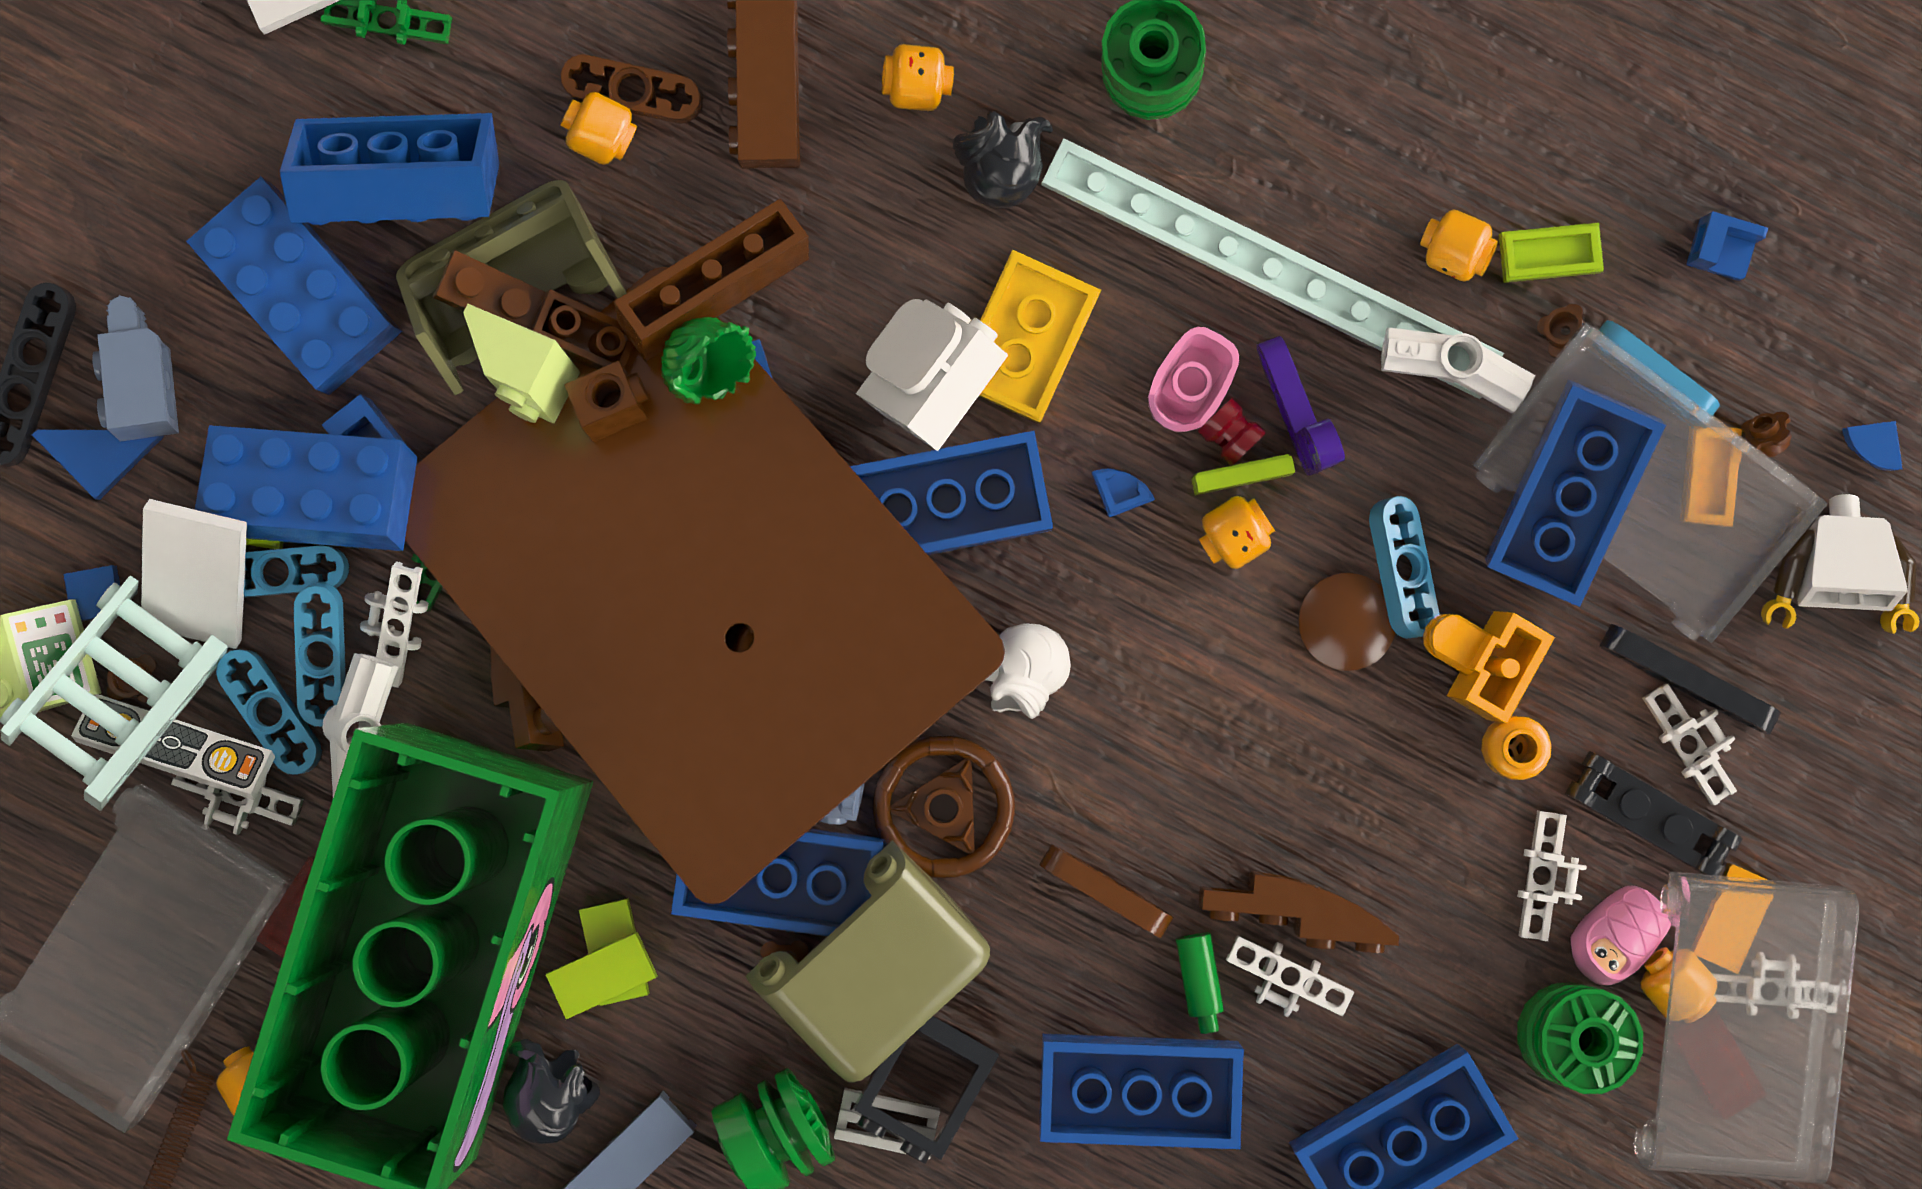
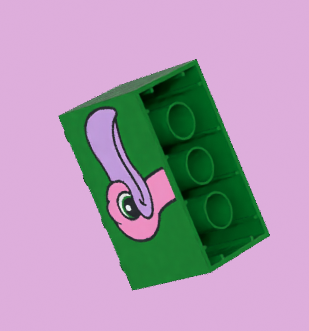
(410, 958)

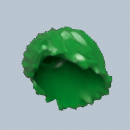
(706, 359)

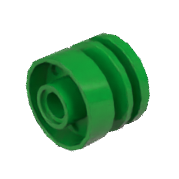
(1157, 30)
(1580, 1037)
(781, 1130)

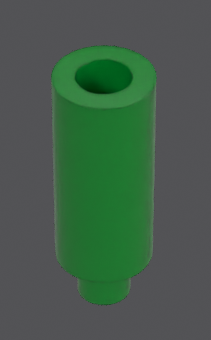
(1200, 979)

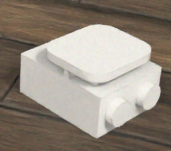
(930, 368)

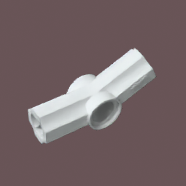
(1486, 375)
(360, 700)

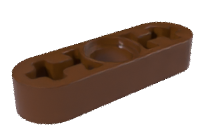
(669, 85)
(1106, 890)

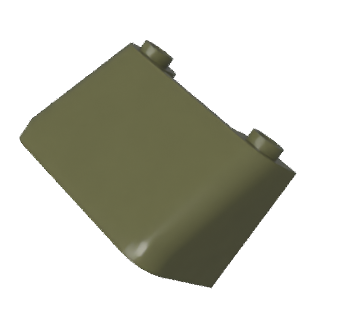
(876, 970)

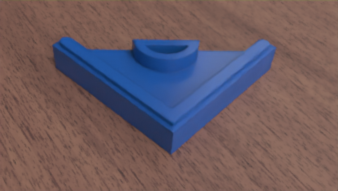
(95, 456)

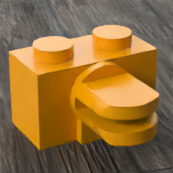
(1491, 661)

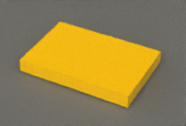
(1038, 326)

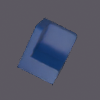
(1724, 245)
(361, 419)

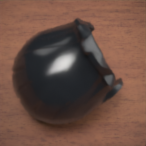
(1001, 161)
(546, 1096)

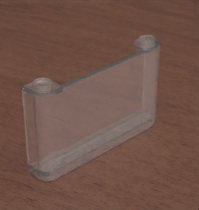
(1708, 506)
(138, 959)
(1752, 1028)

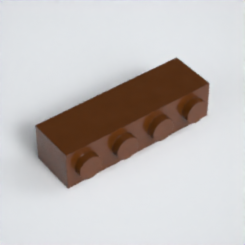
(765, 83)
(713, 277)

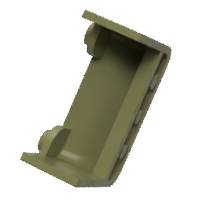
(534, 239)

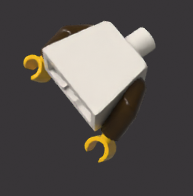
(1847, 565)

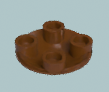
(1346, 622)

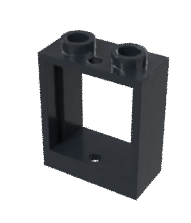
(914, 1143)

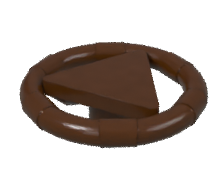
(945, 804)

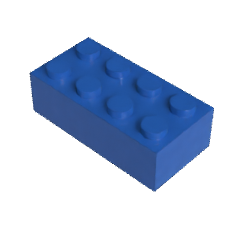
(390, 168)
(294, 287)
(309, 486)
(964, 492)
(1574, 493)
(801, 891)
(1141, 1091)
(1409, 1130)

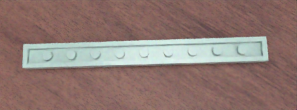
(1238, 251)

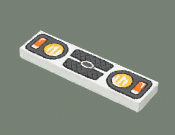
(189, 752)

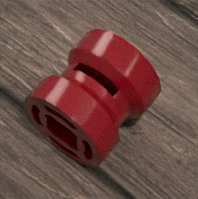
(1231, 432)

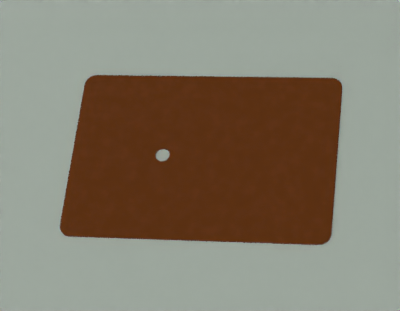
(631, 558)

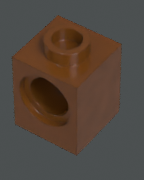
(589, 391)

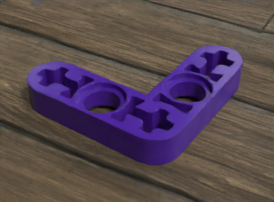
(1314, 441)

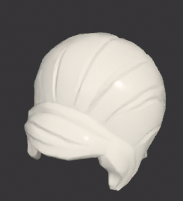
(1032, 669)

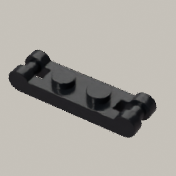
(1653, 815)

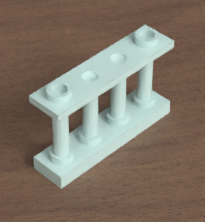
(132, 736)

